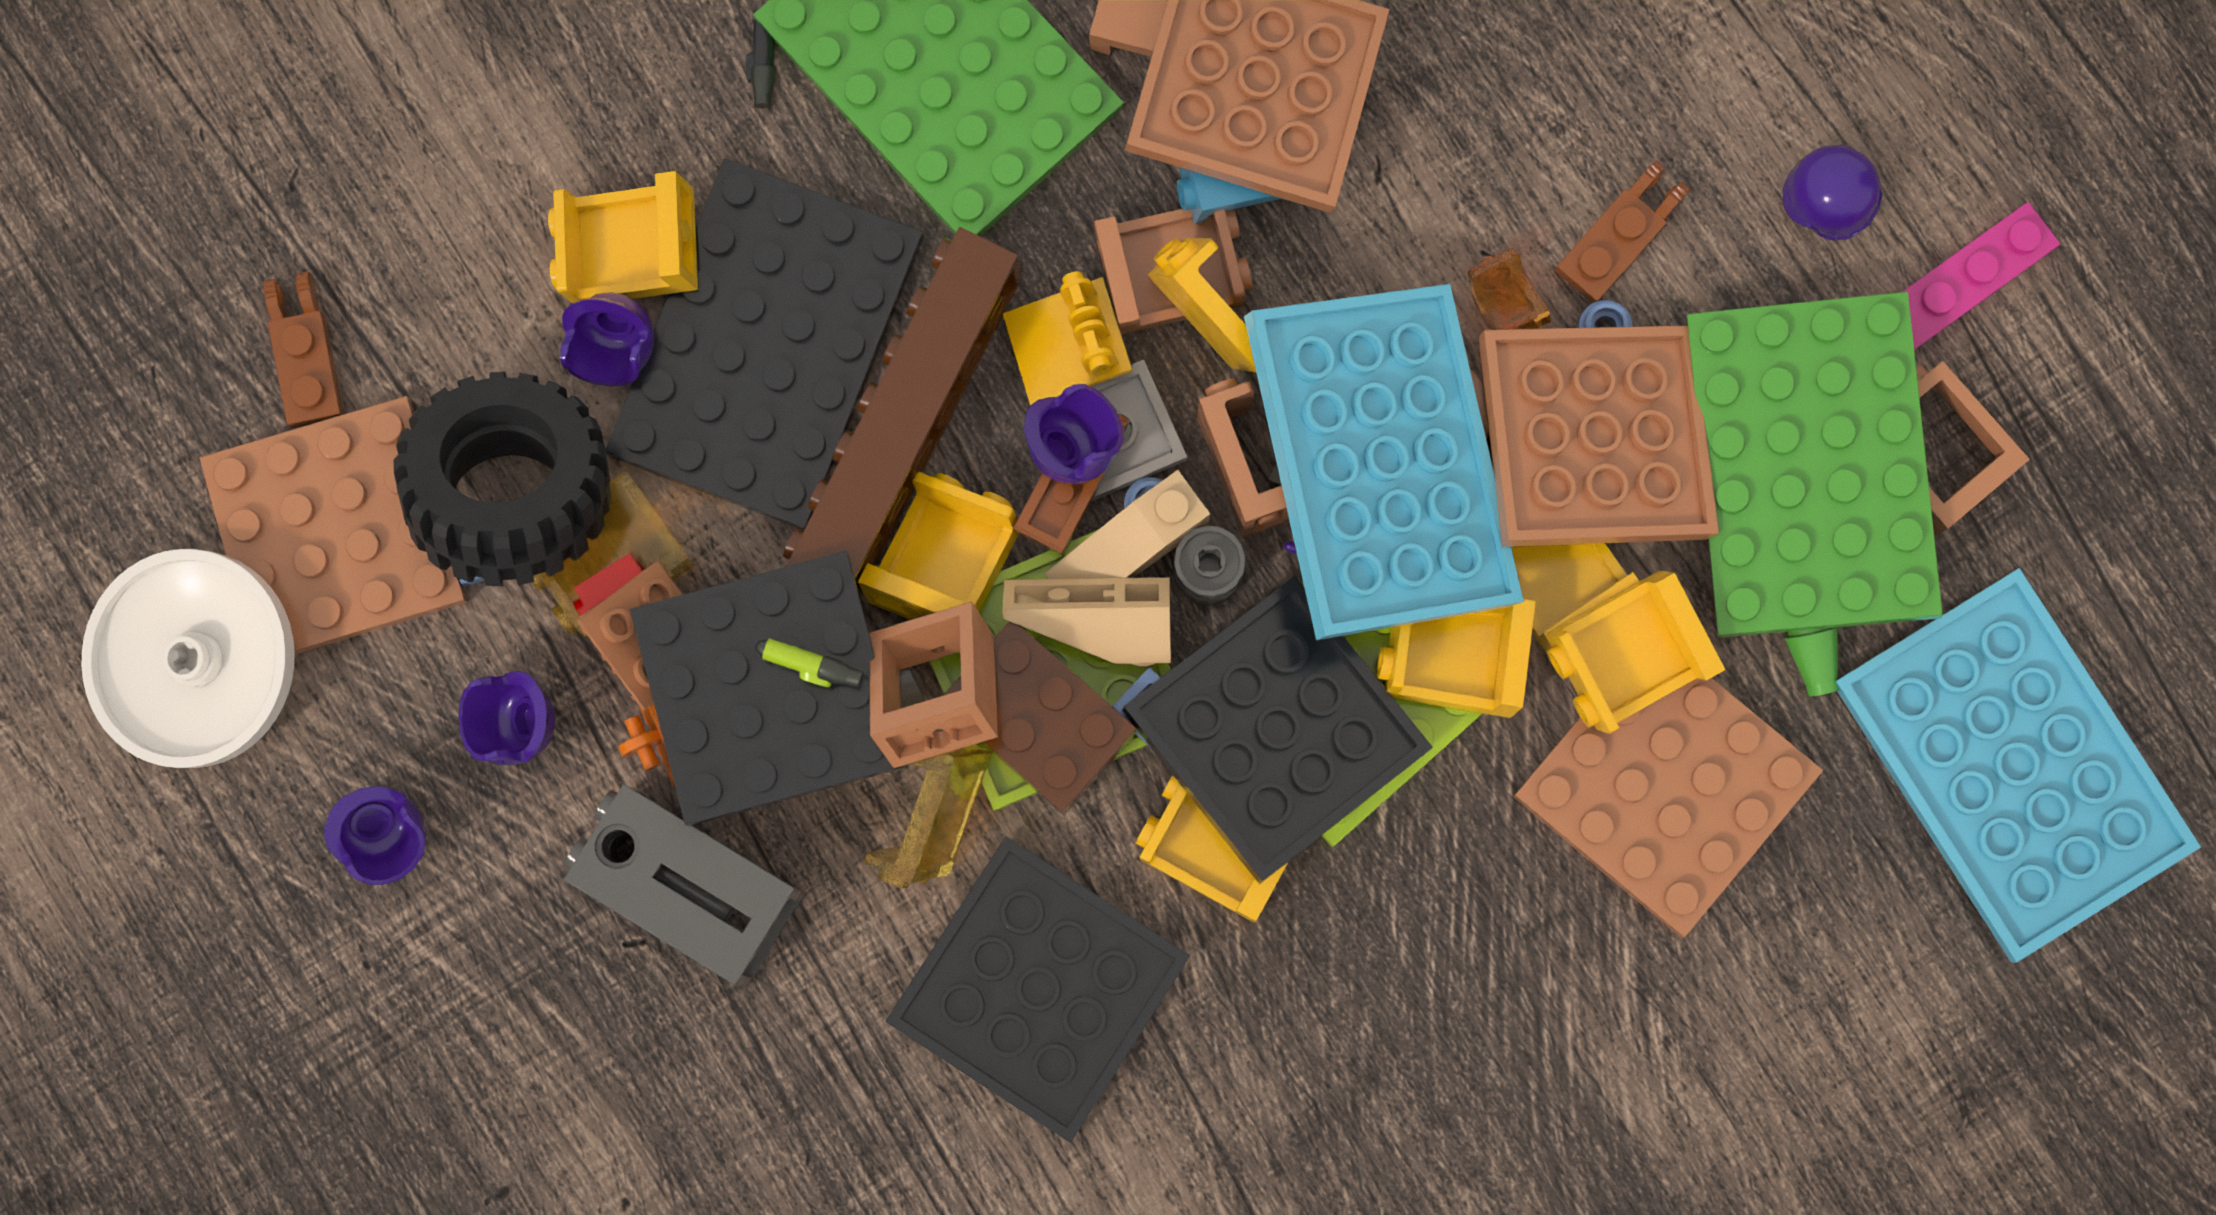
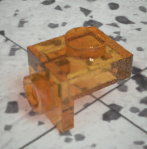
(1506, 294)

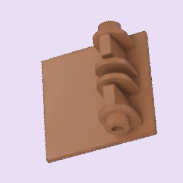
(613, 631)

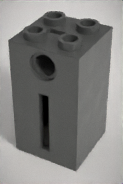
(682, 885)

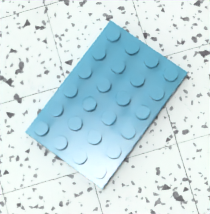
(1382, 460)
(2016, 766)

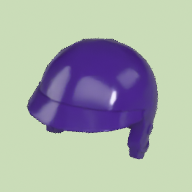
(1833, 192)
(606, 339)
(1073, 434)
(506, 719)
(376, 834)

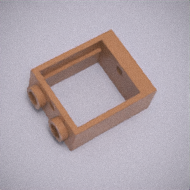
(2006, 452)
(965, 715)

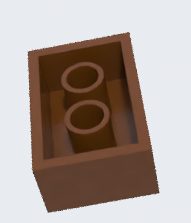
(1050, 721)

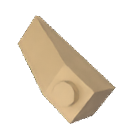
(1137, 534)
(1102, 616)

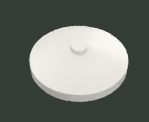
(187, 658)

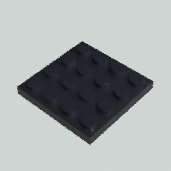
(748, 727)
(1276, 731)
(1038, 989)

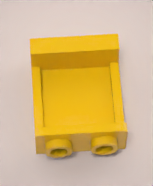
(625, 241)
(1200, 304)
(943, 550)
(1567, 582)
(1632, 650)
(1462, 660)
(1196, 855)

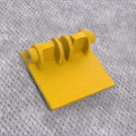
(1067, 338)

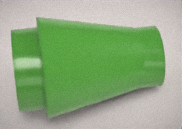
(1816, 658)

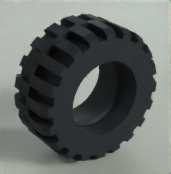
(494, 421)

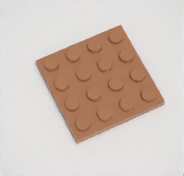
(1260, 92)
(1596, 436)
(327, 525)
(1671, 797)

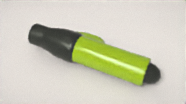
(811, 666)

